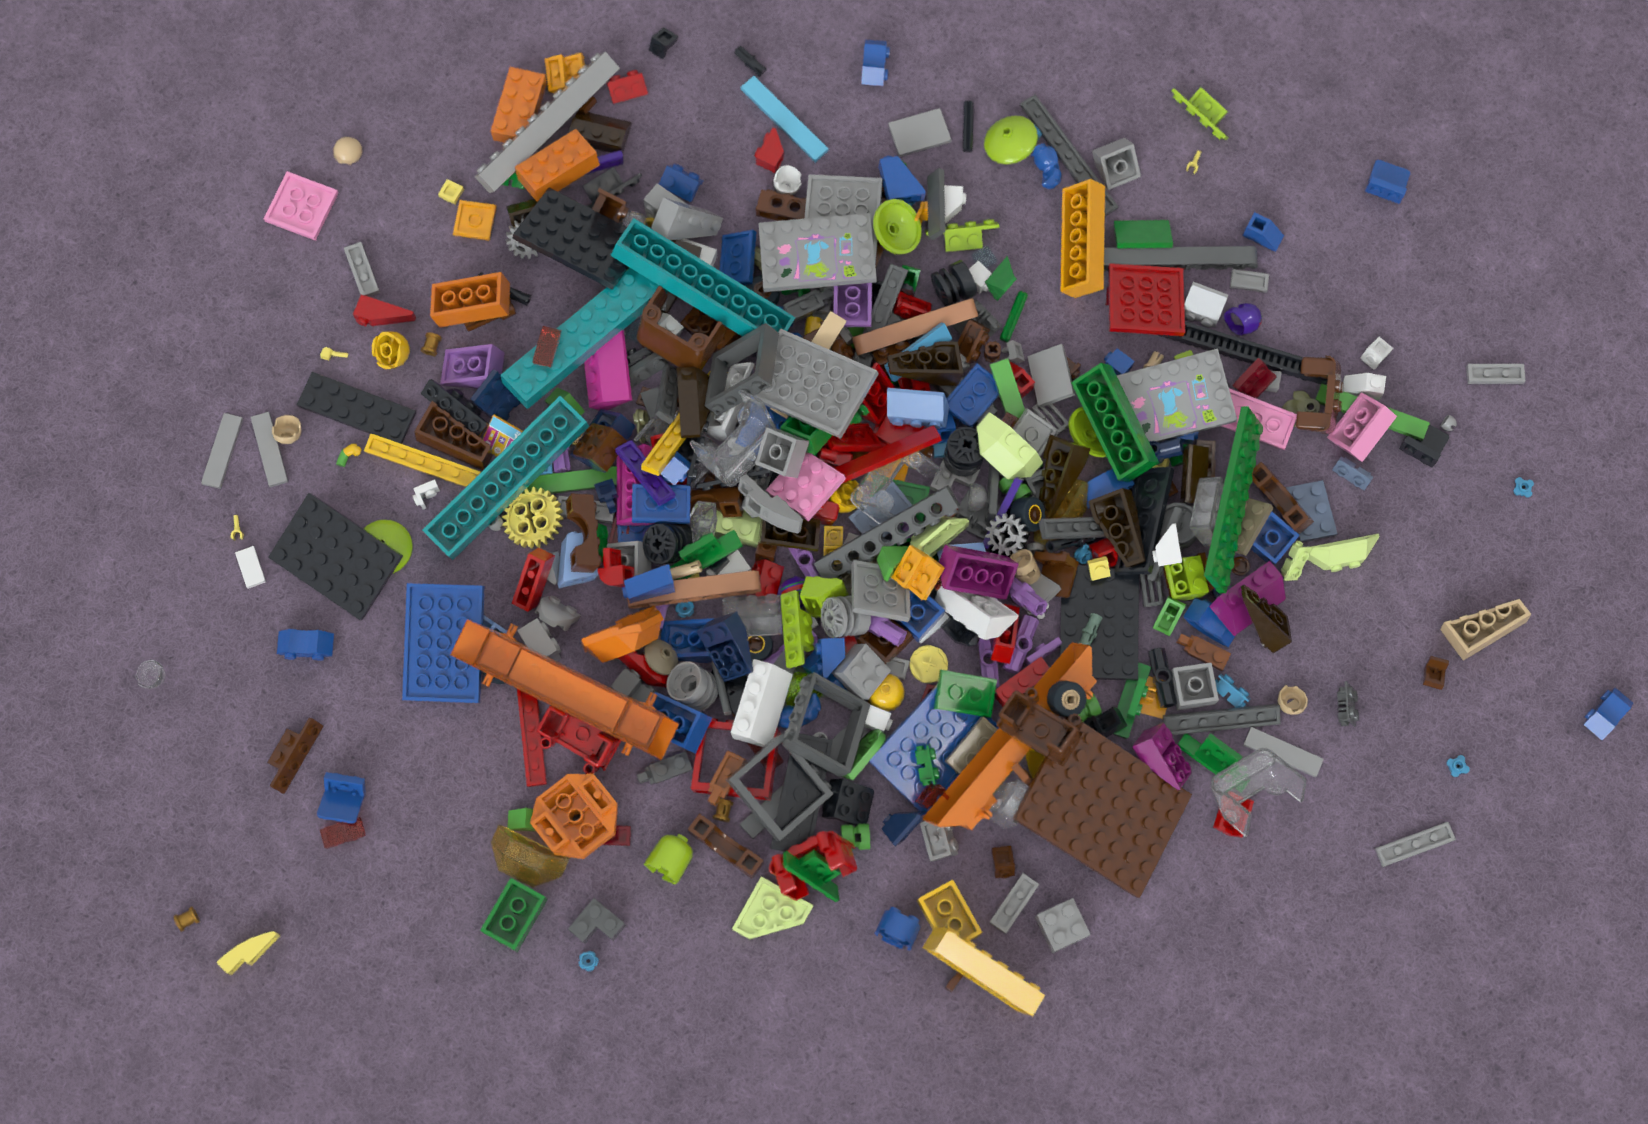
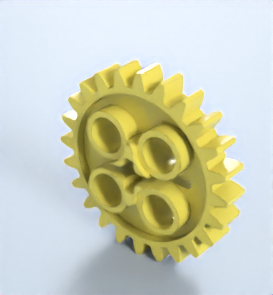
(548, 513)

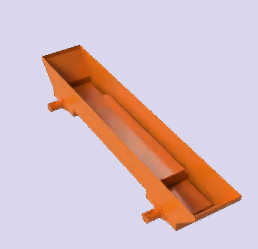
(566, 689)
(973, 788)

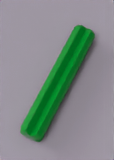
(1013, 316)

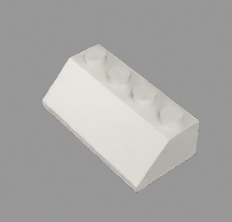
(723, 425)
(977, 612)
(761, 704)

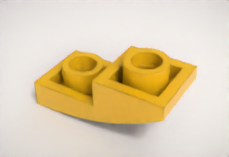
(833, 539)

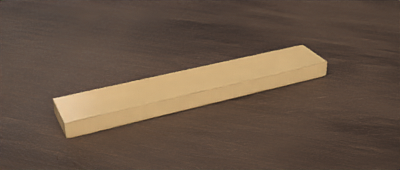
(825, 337)

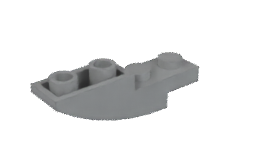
(770, 509)

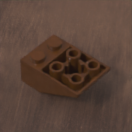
(699, 322)

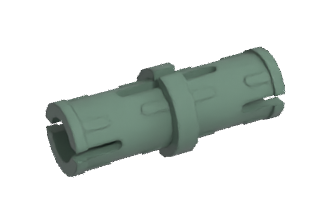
(1090, 630)

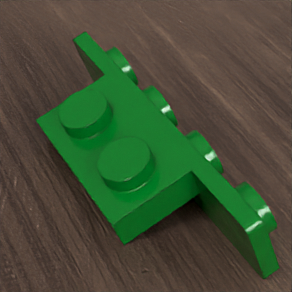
(708, 550)
(1131, 697)
(1211, 753)
(815, 871)

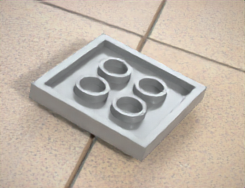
(876, 596)

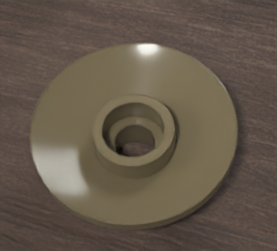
(660, 656)

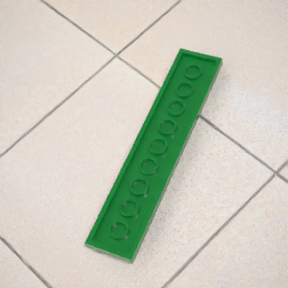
(1233, 500)

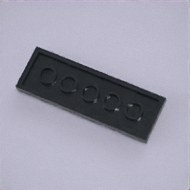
(356, 408)
(1151, 498)
(798, 794)

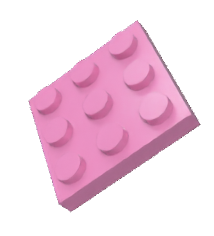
(301, 206)
(811, 488)

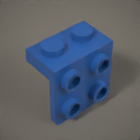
(1388, 181)
(341, 798)

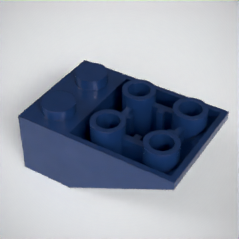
(727, 645)

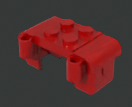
(829, 511)
(579, 737)
(830, 845)

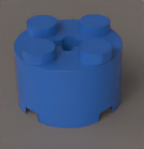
(898, 928)

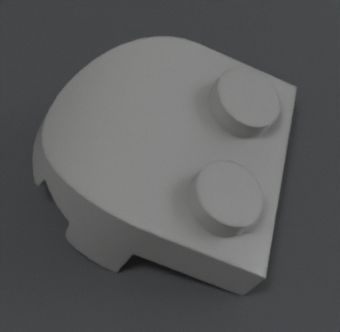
(555, 613)

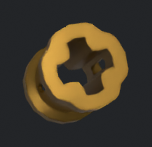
(431, 344)
(726, 805)
(186, 919)

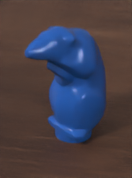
(1047, 161)
(811, 714)

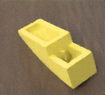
(247, 952)

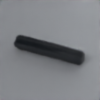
(968, 126)

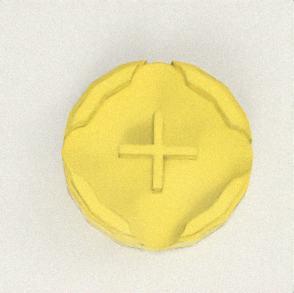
(927, 663)

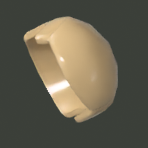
(347, 150)
(286, 429)
(1297, 705)

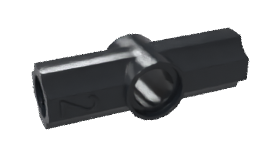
(1160, 666)

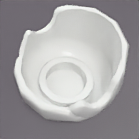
(787, 175)

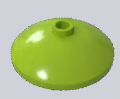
(1013, 146)
(904, 232)
(1083, 432)
(395, 536)

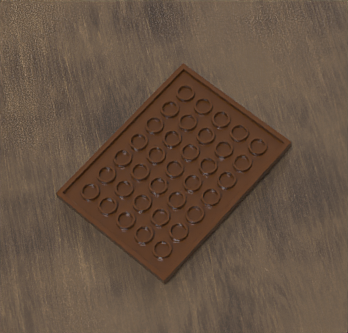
(1104, 810)

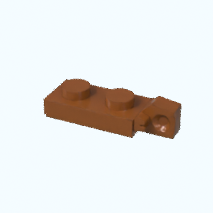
(1204, 651)
(719, 786)

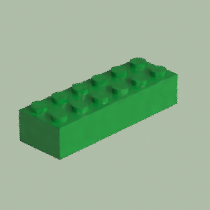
(1115, 422)

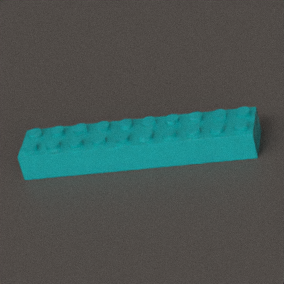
(696, 281)
(581, 337)
(506, 478)

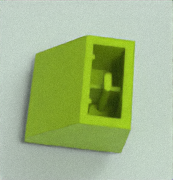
(1187, 579)
(817, 590)

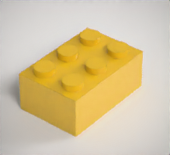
(948, 909)

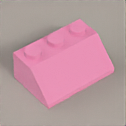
(1362, 426)

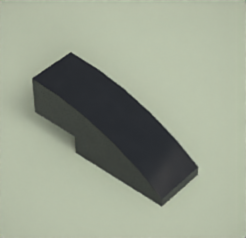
(1107, 722)

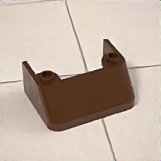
(610, 206)
(670, 346)

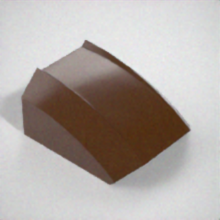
(881, 647)

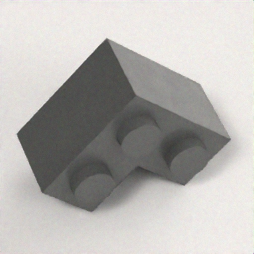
(630, 685)
(596, 917)

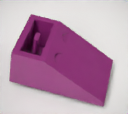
(1162, 755)

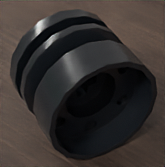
(955, 283)
(958, 457)
(665, 541)

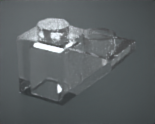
(703, 519)

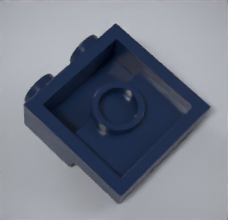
(494, 397)

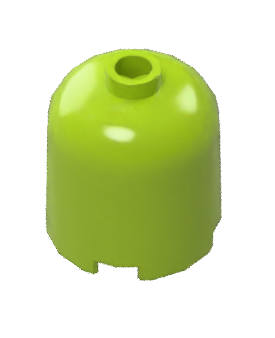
(670, 857)

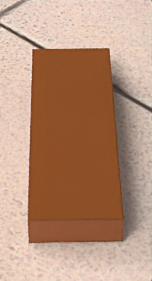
(1023, 774)

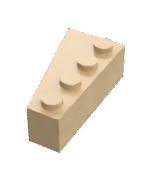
(1479, 630)

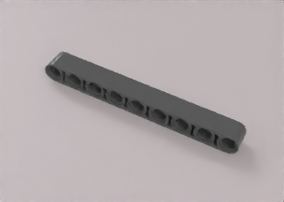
(1185, 257)

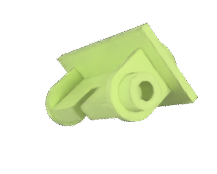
(1293, 568)

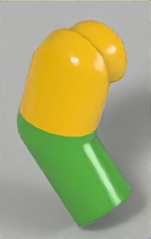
(346, 452)

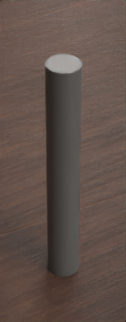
(721, 690)

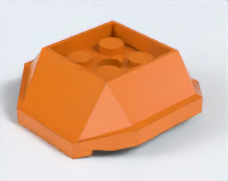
(626, 636)
(563, 800)

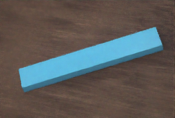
(784, 119)

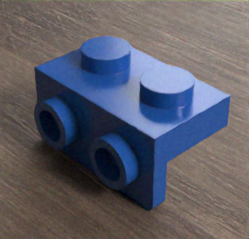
(680, 182)

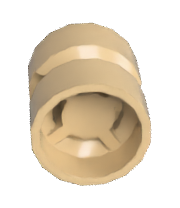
(1027, 569)

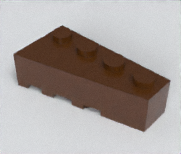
(451, 437)

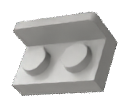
(939, 841)

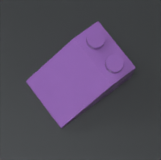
(854, 304)
(470, 365)

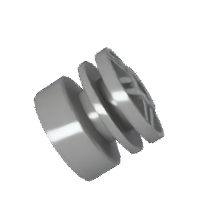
(840, 620)
(692, 686)

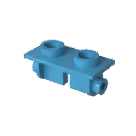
(1237, 695)

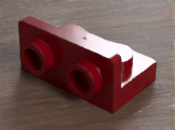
(1255, 379)

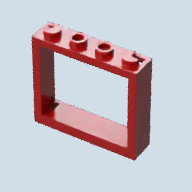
(760, 794)

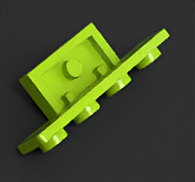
(1206, 108)
(965, 236)
(796, 629)

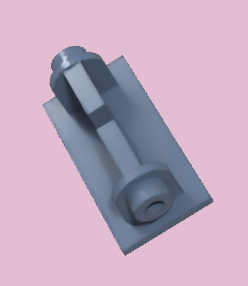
(1358, 477)

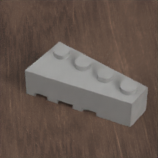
(684, 221)

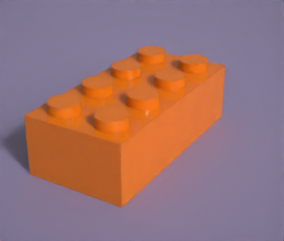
(518, 102)
(557, 165)
(470, 299)

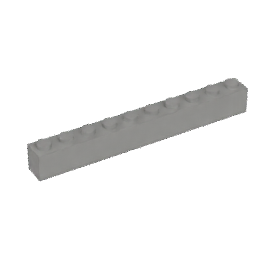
(547, 122)

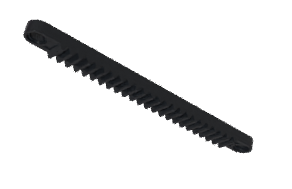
(1243, 350)

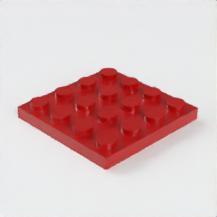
(1146, 299)

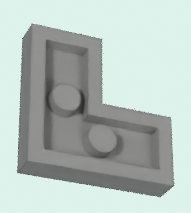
(946, 478)

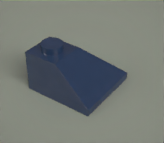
(901, 824)

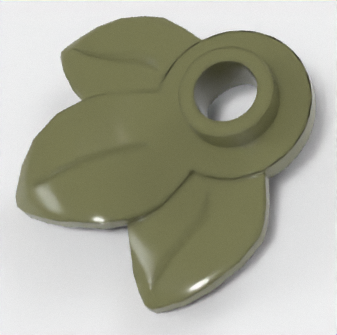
(1300, 403)
(641, 418)

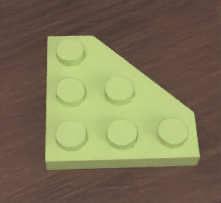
(770, 911)

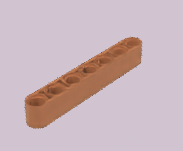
(914, 326)
(706, 588)

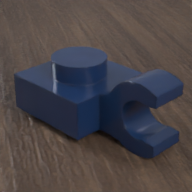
(606, 493)

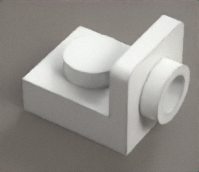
(1376, 353)
(426, 490)

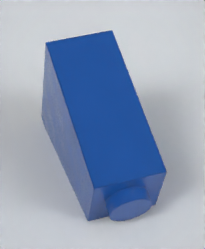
(899, 181)
(649, 584)

